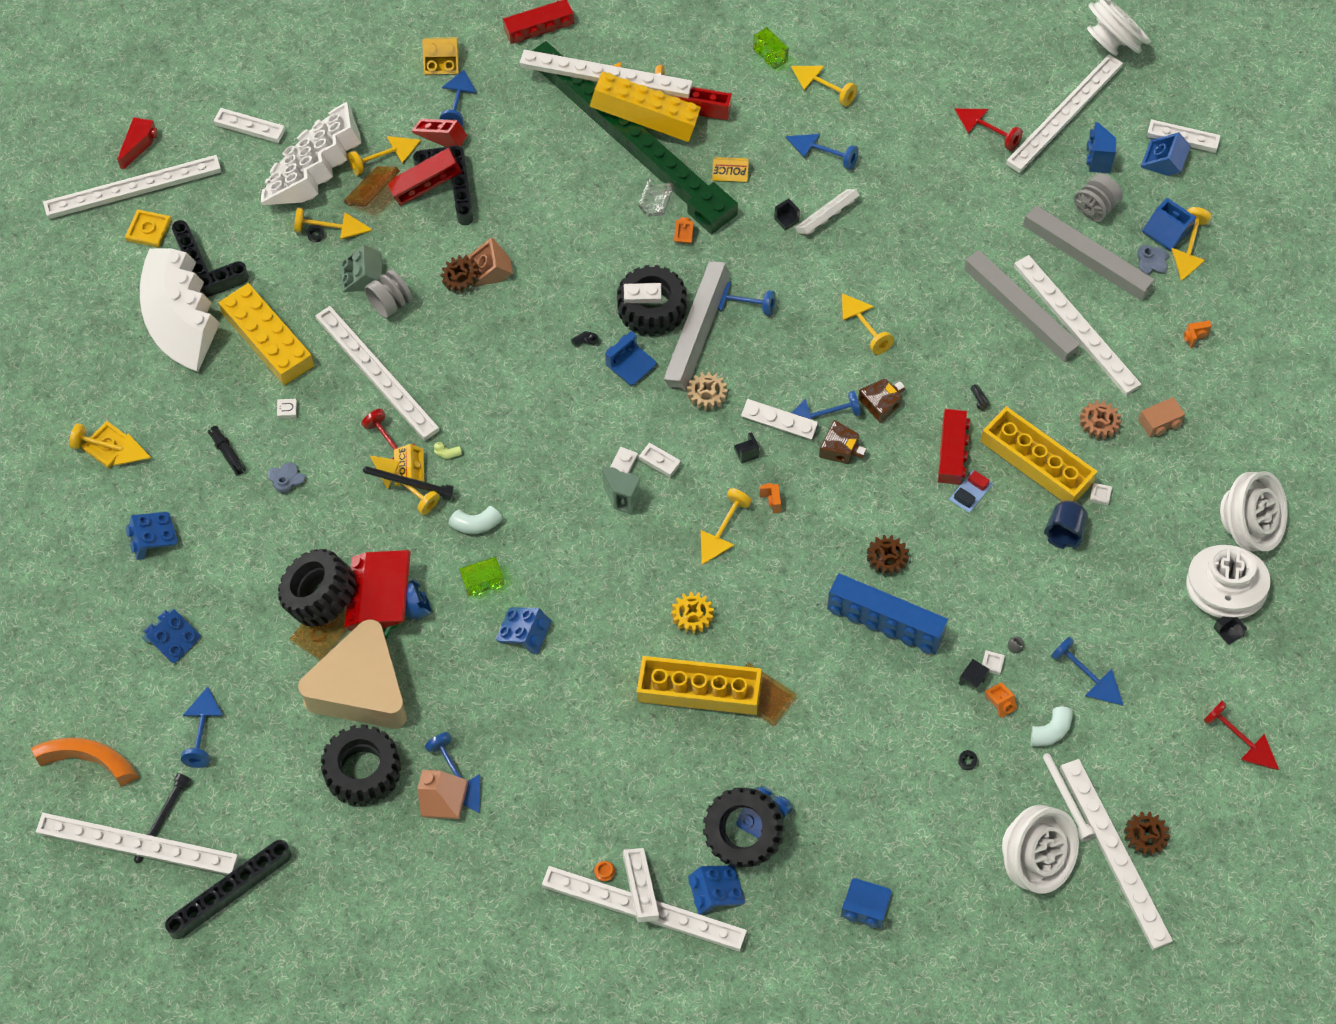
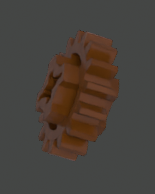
(460, 274)
(888, 557)
(1142, 824)

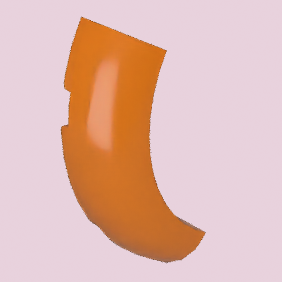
(86, 750)

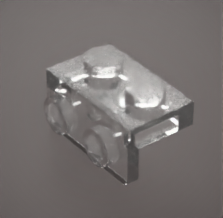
(655, 198)

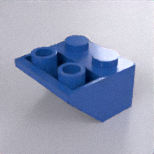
(1101, 149)
(1169, 224)

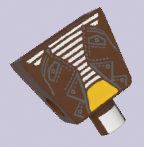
(881, 398)
(841, 444)

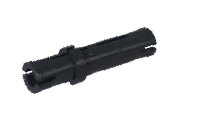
(223, 445)

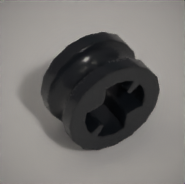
(315, 238)
(971, 755)

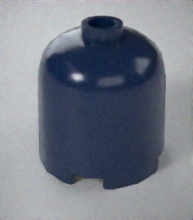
(1066, 525)

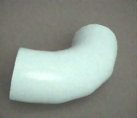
(475, 523)
(1054, 730)

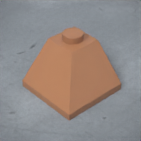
(492, 263)
(441, 794)

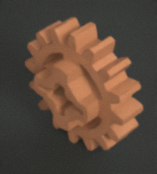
(1100, 419)

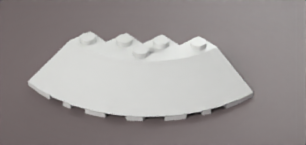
(312, 159)
(175, 307)

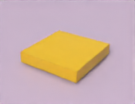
(148, 228)
(105, 455)

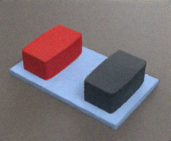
(971, 491)

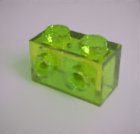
(770, 48)
(481, 576)

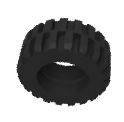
(653, 319)
(330, 596)
(353, 742)
(716, 827)

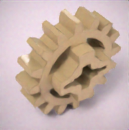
(707, 391)

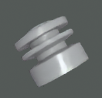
(1098, 197)
(388, 293)

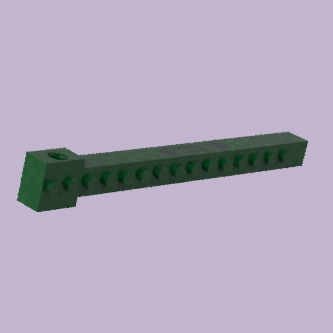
(705, 203)

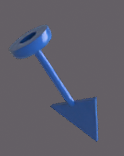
(460, 83)
(804, 143)
(767, 303)
(803, 410)
(1105, 689)
(202, 706)
(472, 795)

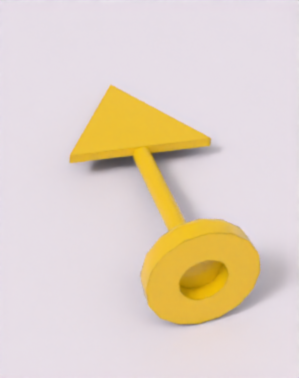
(807, 74)
(401, 146)
(350, 225)
(1185, 261)
(852, 307)
(128, 453)
(426, 503)
(712, 545)

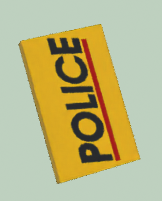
(730, 169)
(411, 462)

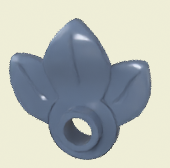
(1154, 260)
(285, 477)

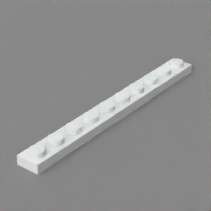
(592, 71)
(1064, 113)
(132, 187)
(1077, 325)
(377, 373)
(137, 844)
(1116, 855)
(621, 901)

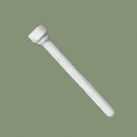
(1085, 831)

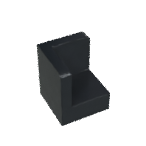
(787, 214)
(747, 450)
(1230, 629)
(974, 674)

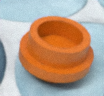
(604, 871)

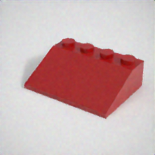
(379, 588)

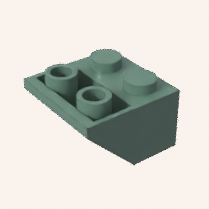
(361, 269)
(621, 489)

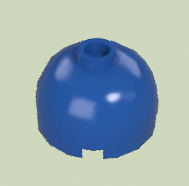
(416, 601)

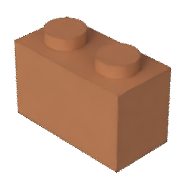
(1161, 417)

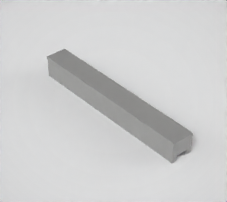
(1088, 252)
(1021, 306)
(697, 325)

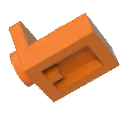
(684, 230)
(1196, 330)
(772, 492)
(1002, 699)

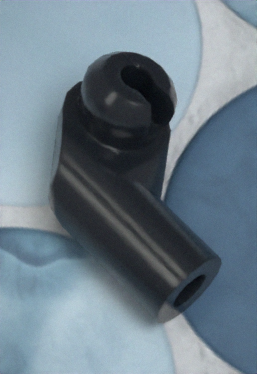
(585, 337)
(980, 396)

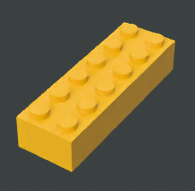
(645, 106)
(266, 334)
(1038, 456)
(699, 685)

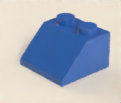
(1166, 154)

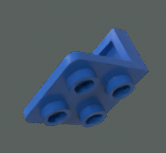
(629, 360)
(150, 531)
(524, 627)
(171, 635)
(751, 821)
(715, 887)
(866, 903)

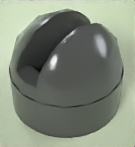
(1014, 648)

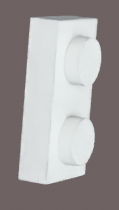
(642, 293)
(624, 460)
(659, 460)

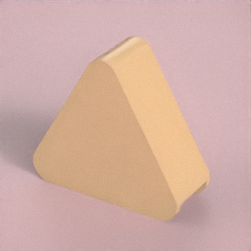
(356, 681)

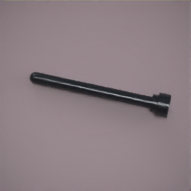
(444, 491)
(180, 783)

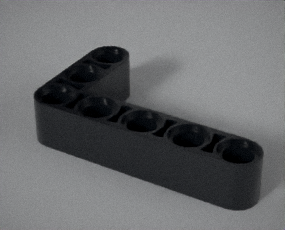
(459, 182)
(232, 274)

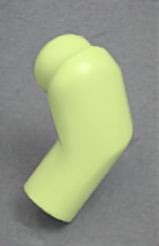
(446, 453)

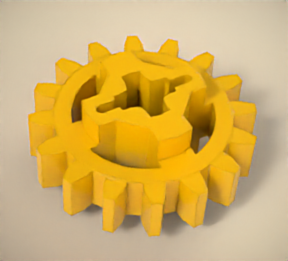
(692, 620)

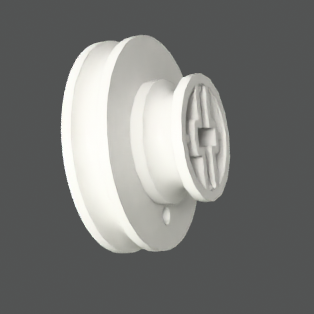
(1116, 28)
(1255, 511)
(1224, 596)
(1040, 848)

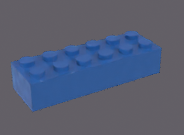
(886, 614)

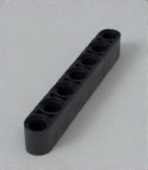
(224, 899)

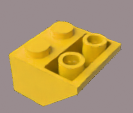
(441, 55)

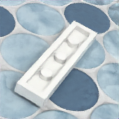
(249, 125)
(1196, 138)
(832, 208)
(779, 419)
(640, 885)

